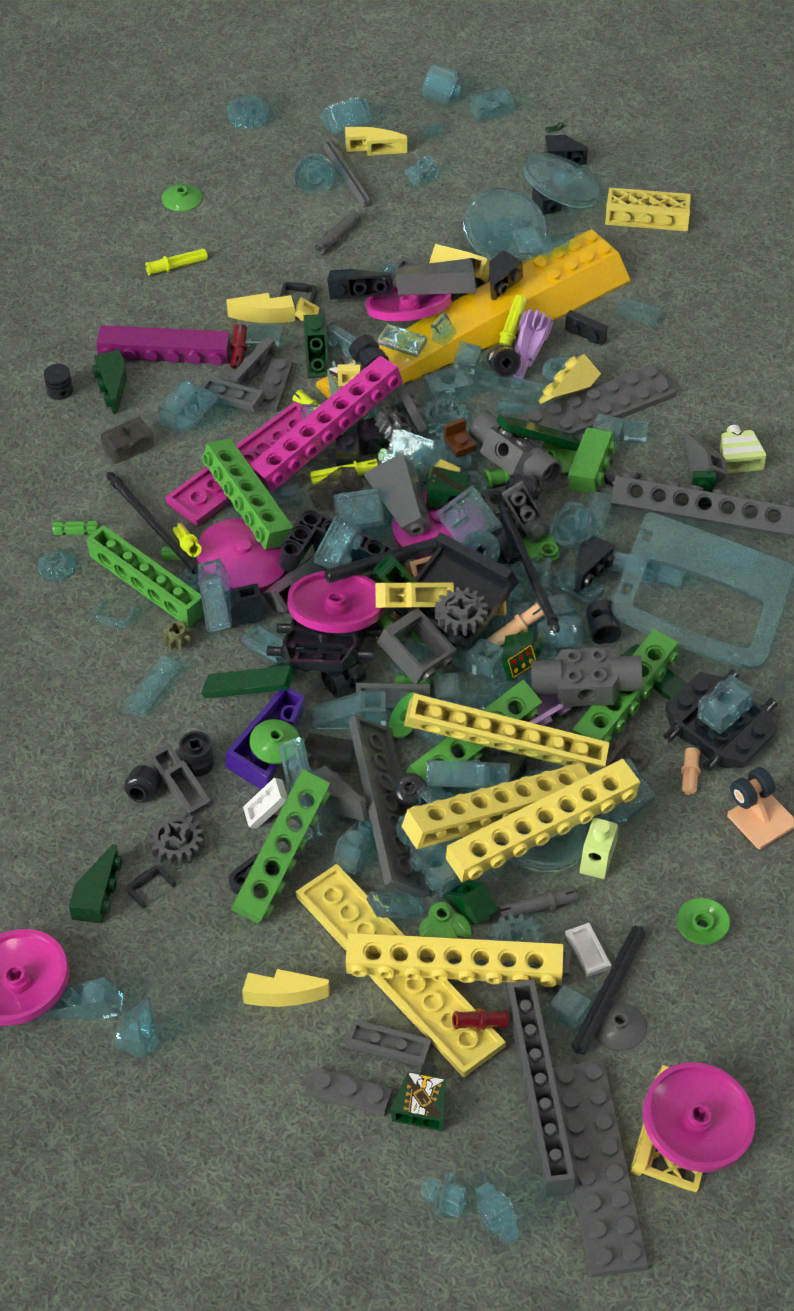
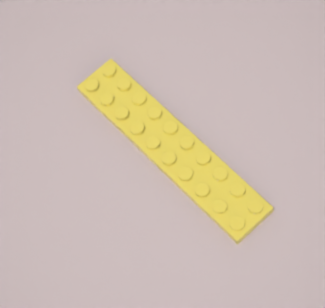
(427, 1003)

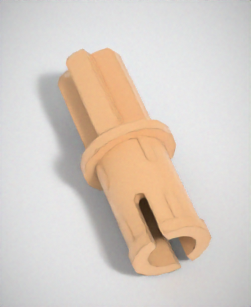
(690, 770)

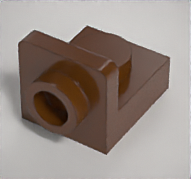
(458, 438)

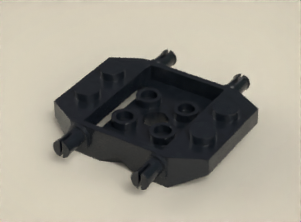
(322, 660)
(733, 746)

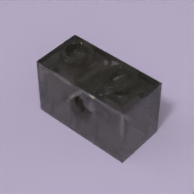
(127, 440)

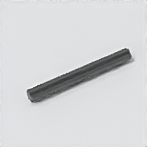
(347, 173)

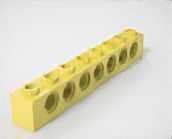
(505, 733)
(475, 810)
(528, 819)
(443, 949)

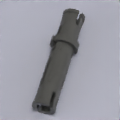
(332, 236)
(549, 900)

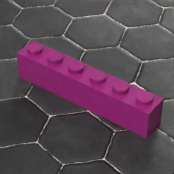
(165, 344)

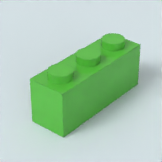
(591, 460)

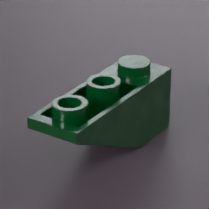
(316, 345)
(113, 377)
(92, 892)

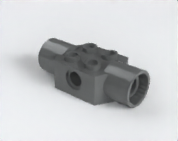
(514, 452)
(587, 676)

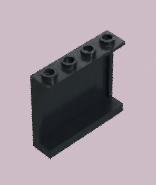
(465, 568)

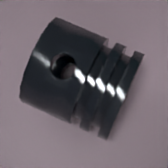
(57, 380)

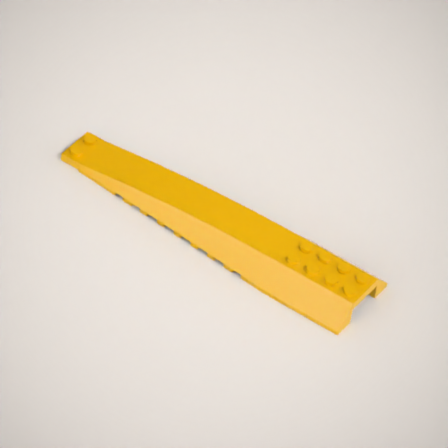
(550, 283)

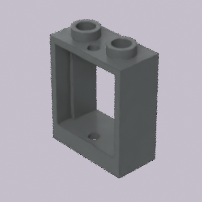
(428, 634)

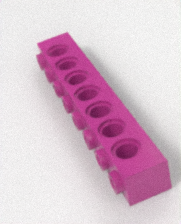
(326, 423)

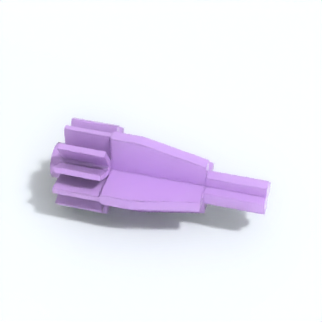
(533, 330)

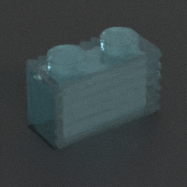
(338, 544)

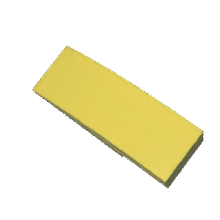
(375, 141)
(262, 308)
(410, 594)
(284, 989)

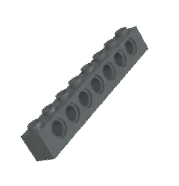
(626, 482)
(540, 1089)

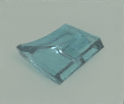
(468, 514)

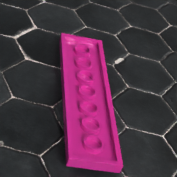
(203, 495)

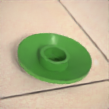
(181, 197)
(398, 717)
(265, 746)
(706, 912)

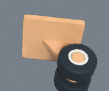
(758, 812)

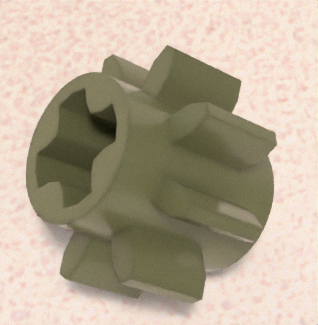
(177, 635)

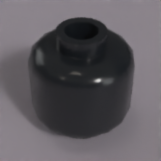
(529, 482)
(408, 781)
(142, 783)

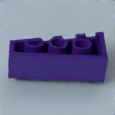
(284, 706)

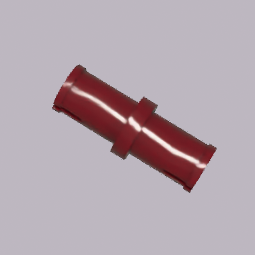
(238, 345)
(480, 1019)

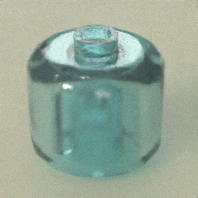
(441, 84)

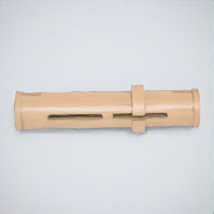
(520, 623)

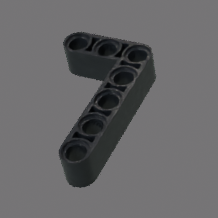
(310, 530)

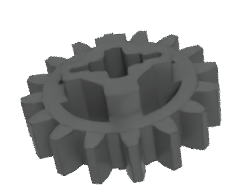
(390, 419)
(461, 611)
(174, 841)

